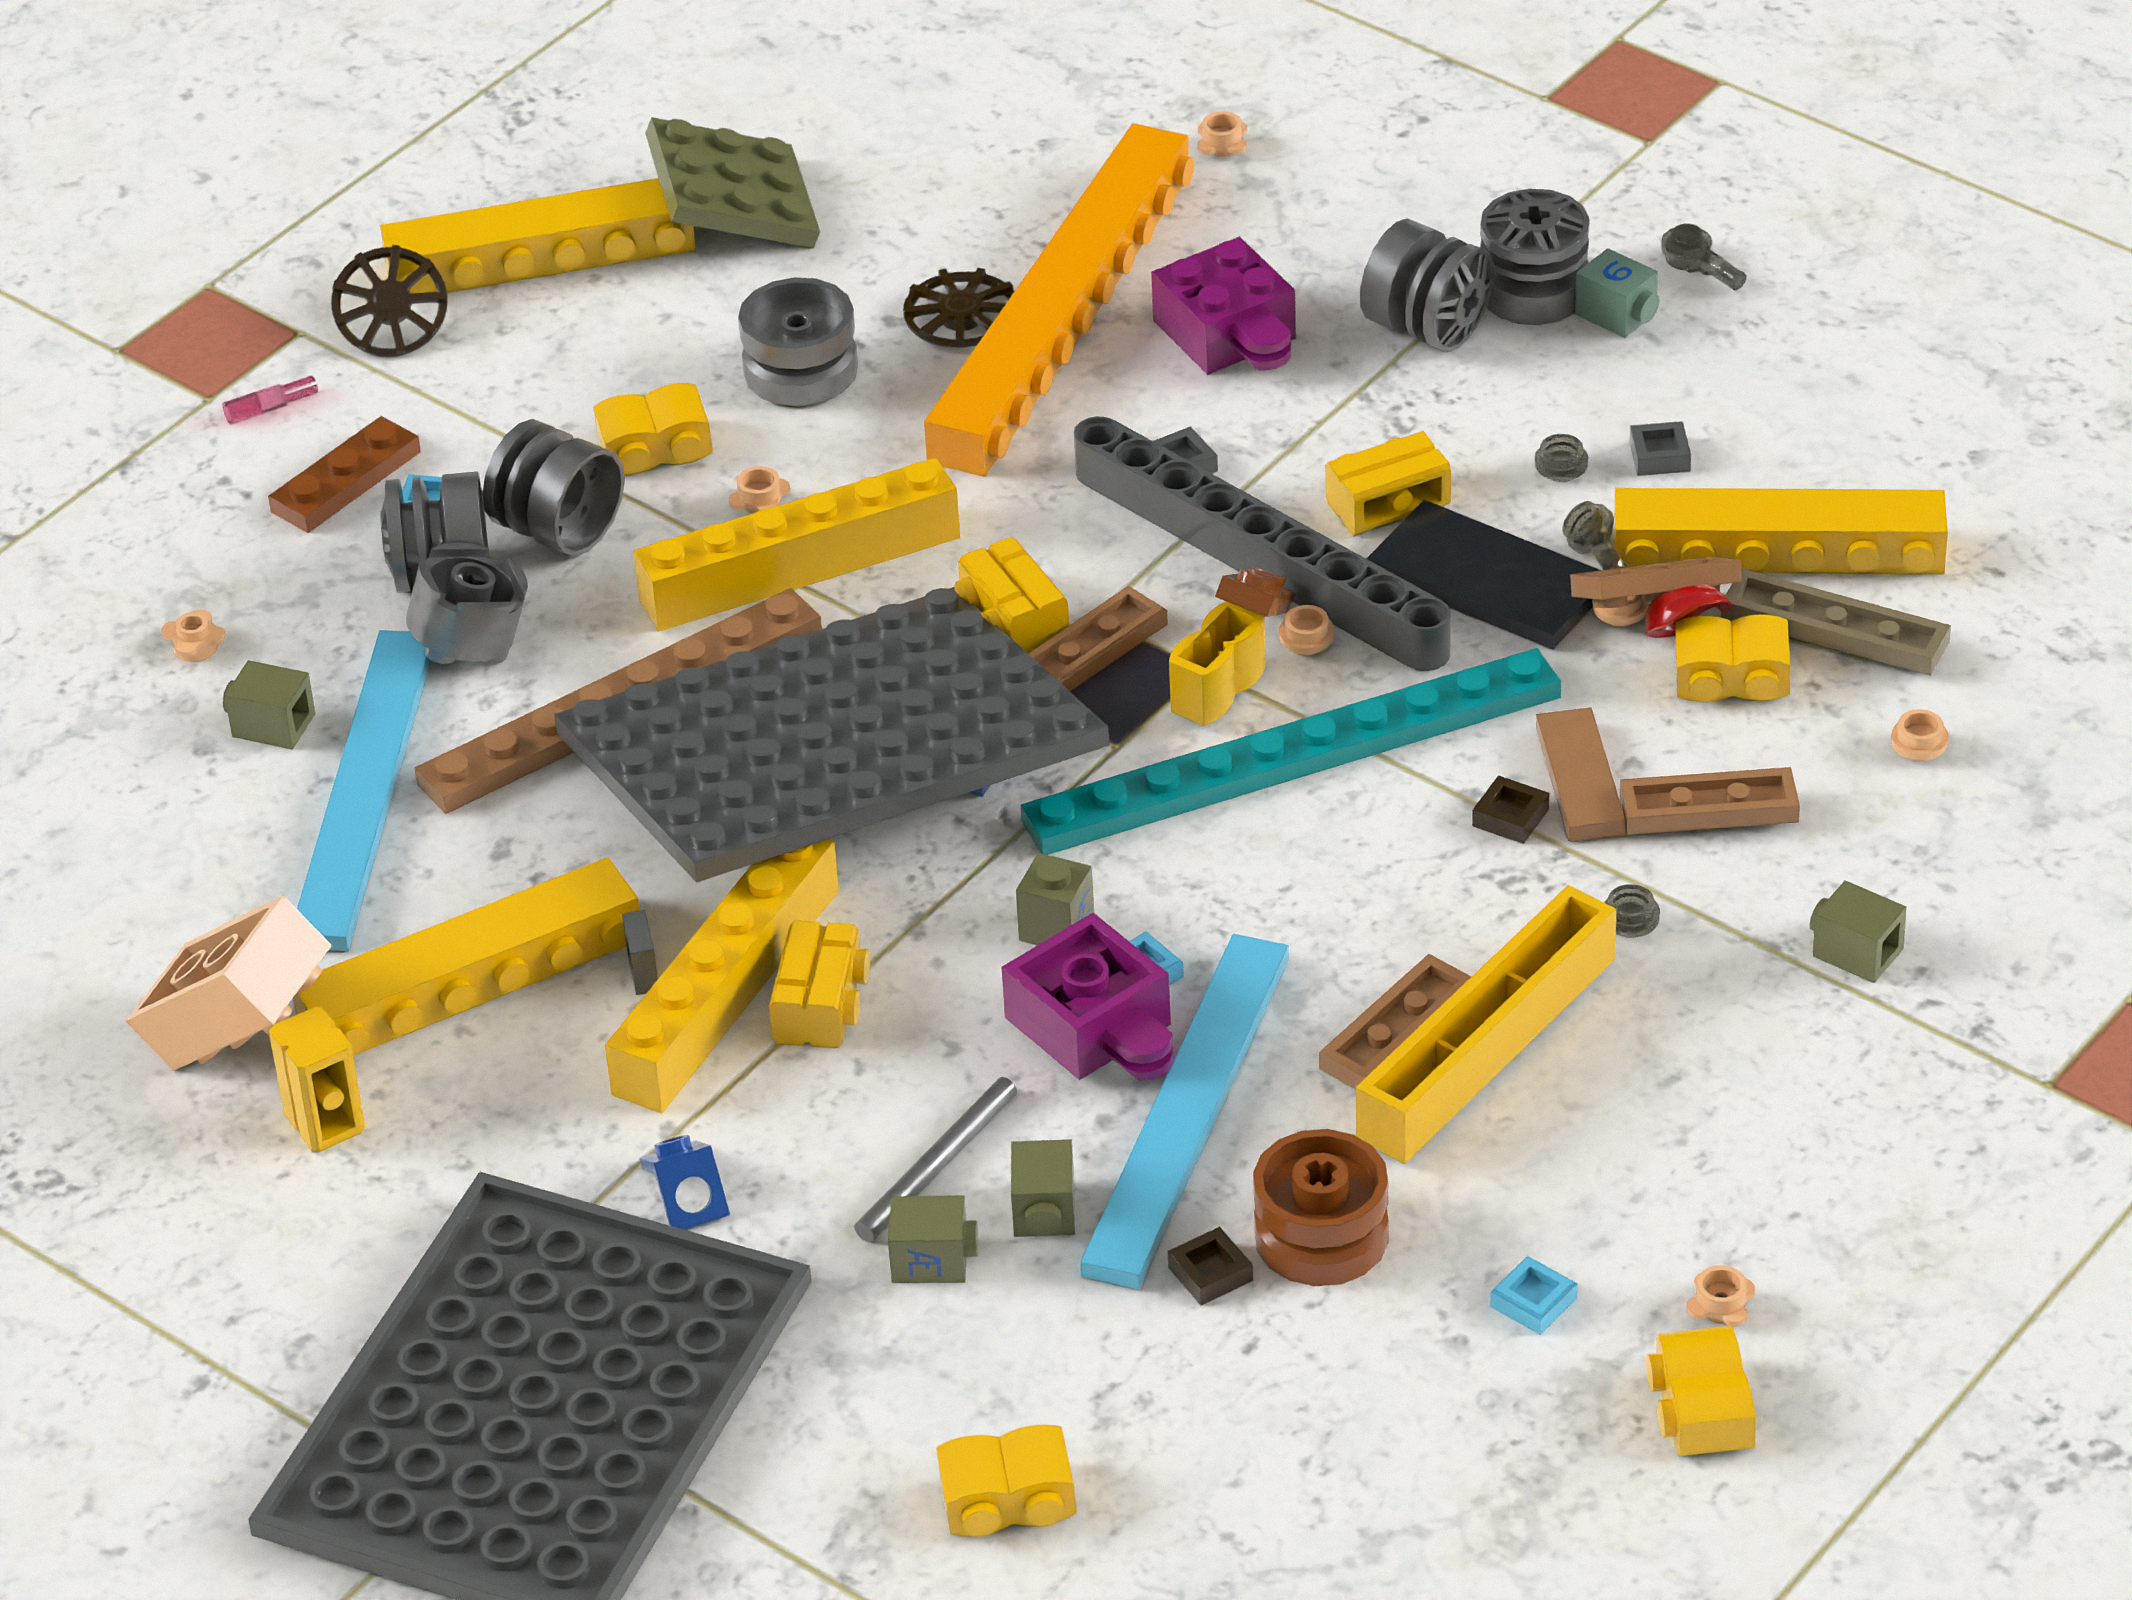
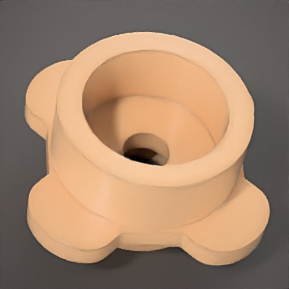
(1222, 134)
(758, 489)
(194, 636)
(1721, 1296)

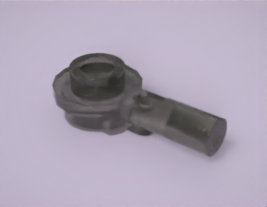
(1690, 250)
(1590, 530)

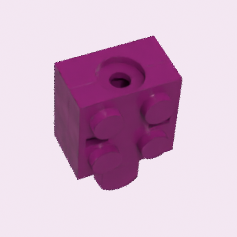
(1226, 308)
(1092, 1001)

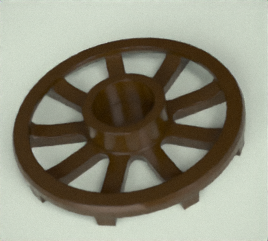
(389, 300)
(958, 309)

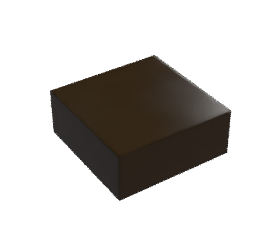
(1510, 809)
(1210, 1266)

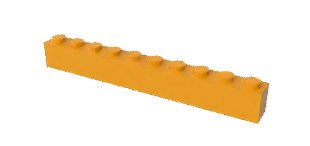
(1057, 300)

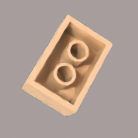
(230, 984)

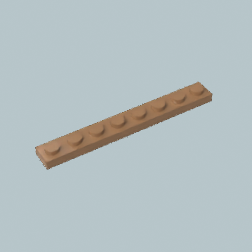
(532, 739)

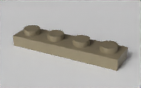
(1842, 622)

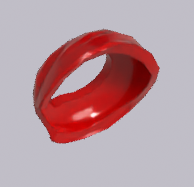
(1681, 604)

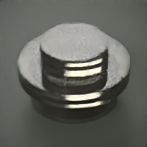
(1561, 458)
(1635, 910)

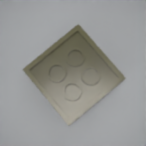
(732, 182)

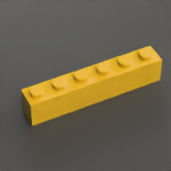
(541, 236)
(1785, 528)
(797, 544)
(474, 956)
(717, 975)
(1485, 1024)

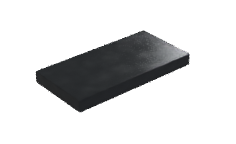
(1486, 573)

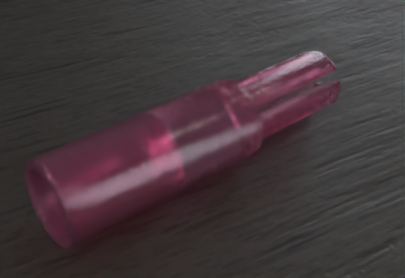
(266, 399)

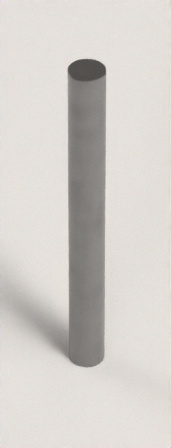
(938, 1156)

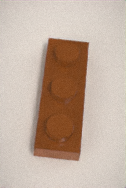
(344, 474)
(1256, 591)

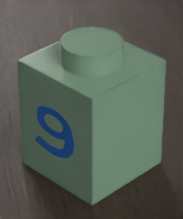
(1616, 293)

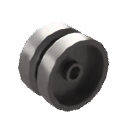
(798, 341)

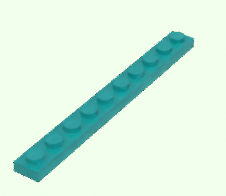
(1289, 751)

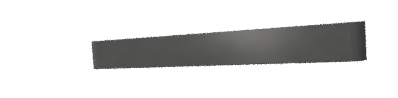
(1253, 534)

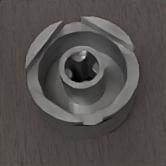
(466, 604)

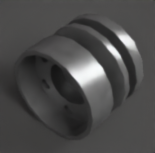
(1536, 251)
(1427, 284)
(553, 487)
(420, 525)

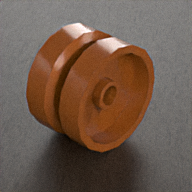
(1321, 1207)

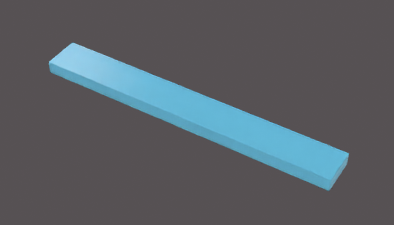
(364, 787)
(1184, 1112)

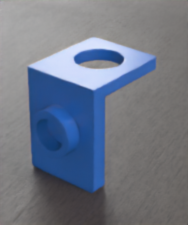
(676, 1161)

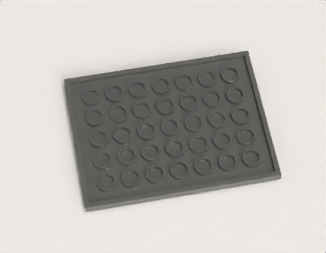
(828, 732)
(532, 1400)

